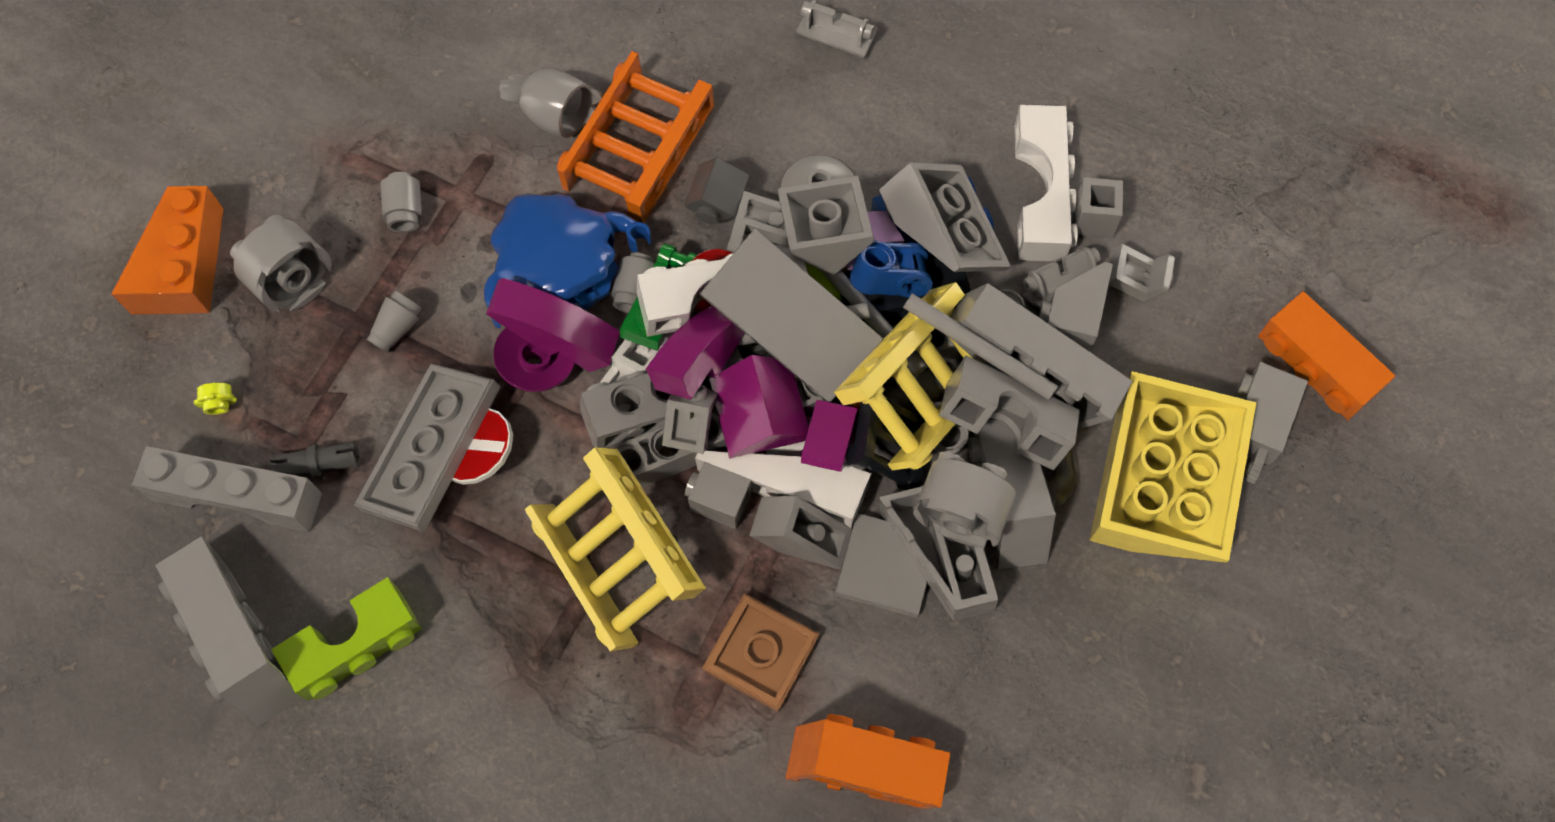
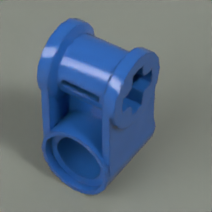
(890, 268)

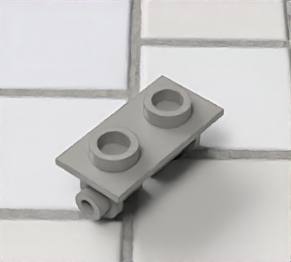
(836, 29)
(1044, 280)

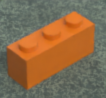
(1325, 355)

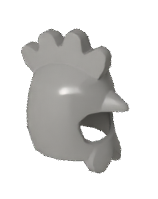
(544, 97)

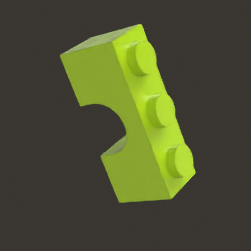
(383, 625)

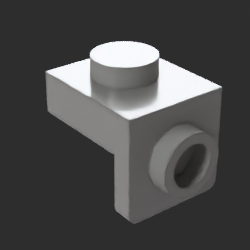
(1140, 274)

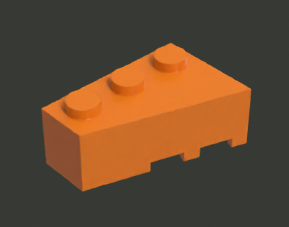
(175, 256)
(869, 762)

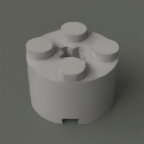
(281, 264)
(966, 500)

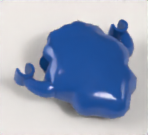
(559, 248)

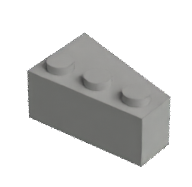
(1032, 516)
(952, 569)

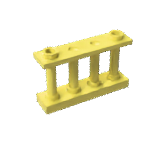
(890, 360)
(651, 543)

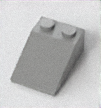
(944, 216)

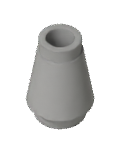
(393, 321)

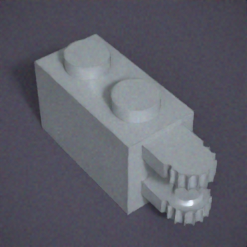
(1277, 402)

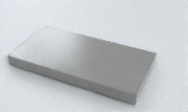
(790, 315)
(427, 446)

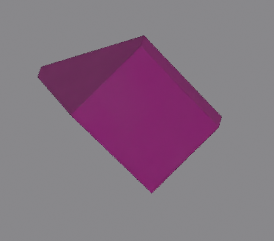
(758, 406)

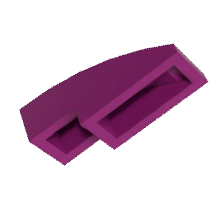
(553, 324)
(694, 352)

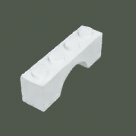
(1043, 143)
(672, 294)

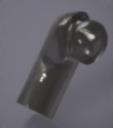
(1063, 482)

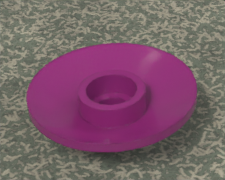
(511, 362)

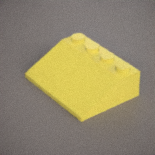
(1174, 471)

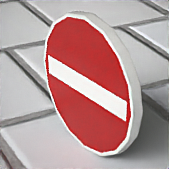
(487, 450)

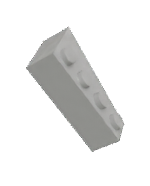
(1079, 375)
(224, 632)

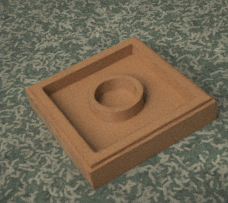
(761, 652)

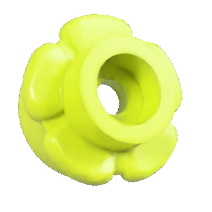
(214, 398)

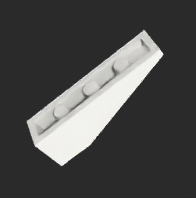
(779, 475)

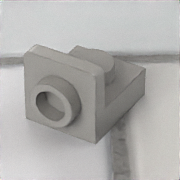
(689, 421)

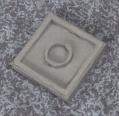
(880, 569)

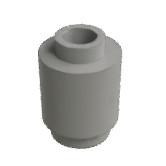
(401, 202)
(626, 279)

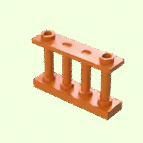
(657, 165)

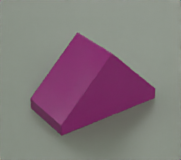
(830, 435)

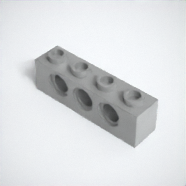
(610, 425)

